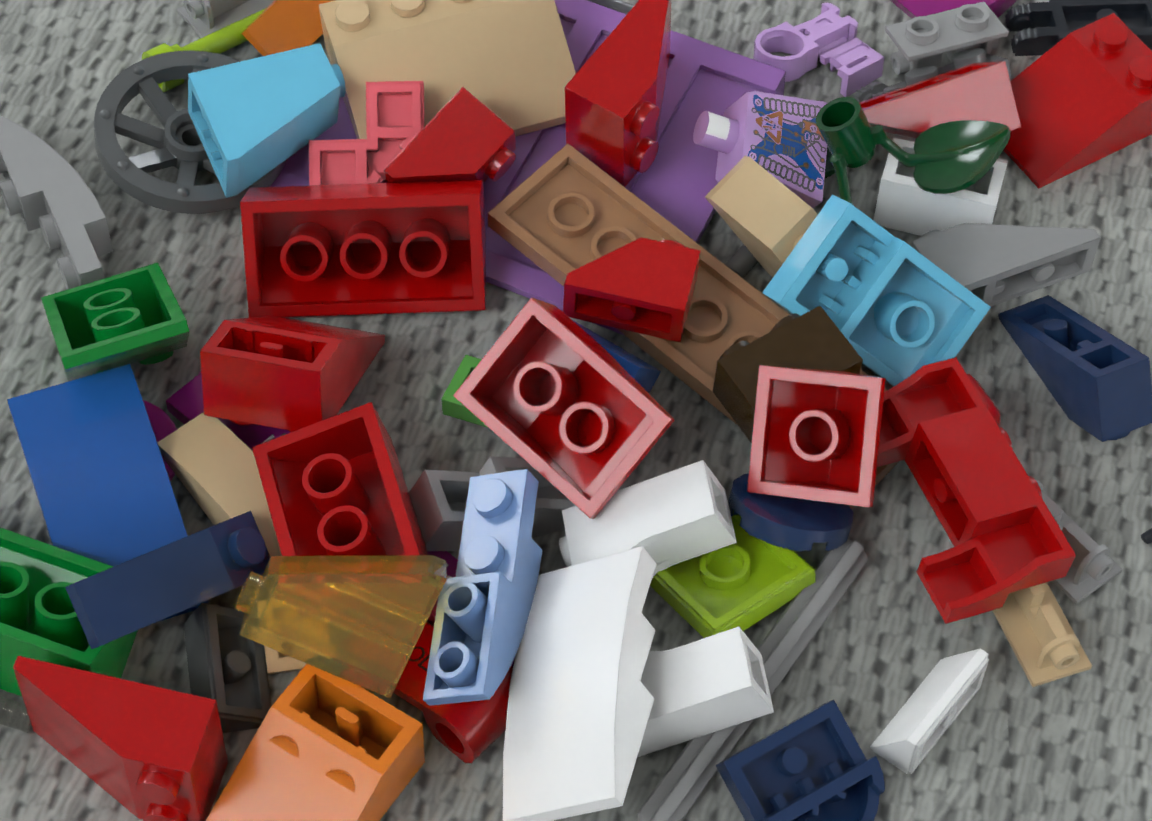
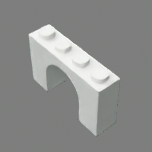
(675, 520)

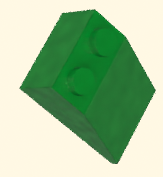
(116, 322)

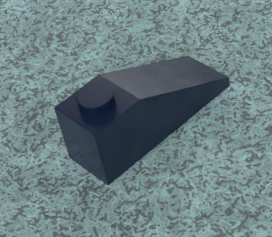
(1086, 369)
(168, 579)

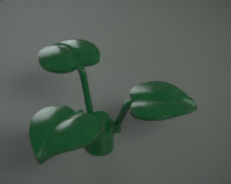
(945, 155)

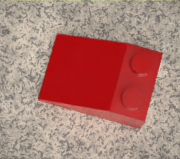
(619, 93)
(1082, 101)
(564, 405)
(137, 741)

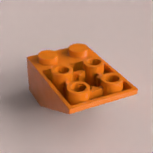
(324, 756)

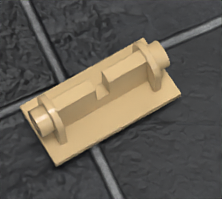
(1041, 635)

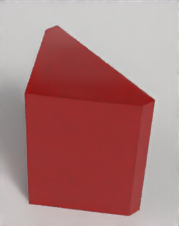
(816, 435)

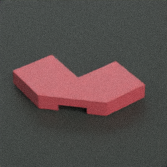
(392, 121)

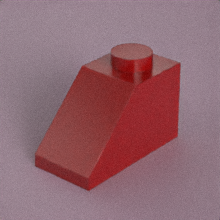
(457, 144)
(636, 288)

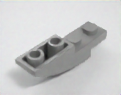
(54, 199)

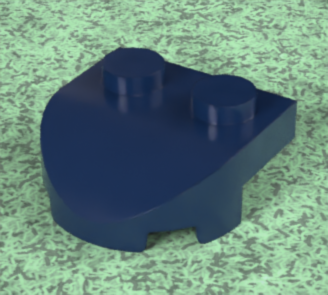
(805, 773)

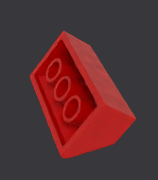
(365, 248)

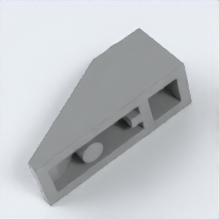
(1009, 259)

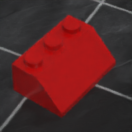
(339, 489)

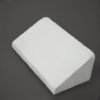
(931, 709)

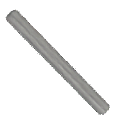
(779, 652)

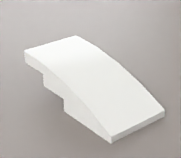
(578, 690)

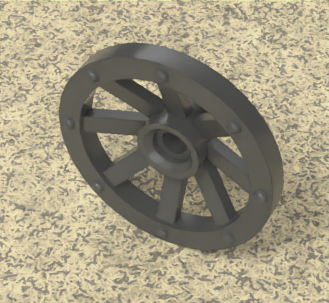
(177, 142)

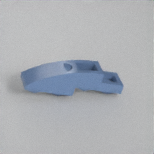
(490, 598)

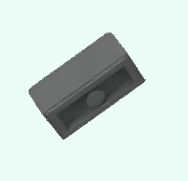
(227, 667)

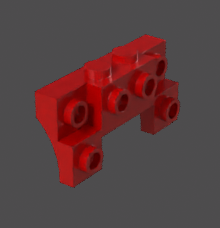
(976, 489)

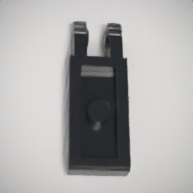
(1066, 16)

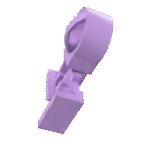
(826, 38)

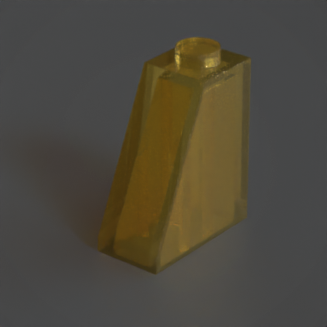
(344, 612)

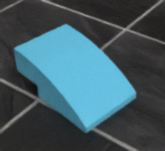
(877, 292)

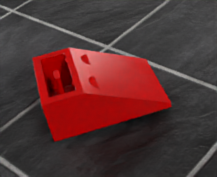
(282, 370)

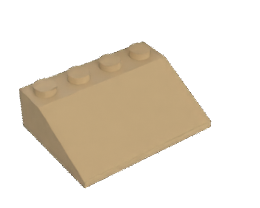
(498, 50)

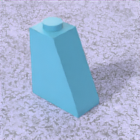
(263, 111)

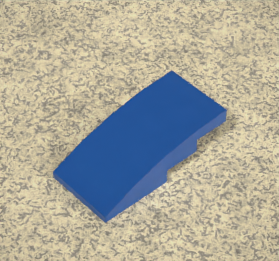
(98, 468)

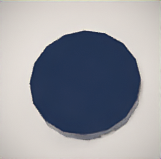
(790, 521)

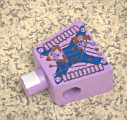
(776, 134)

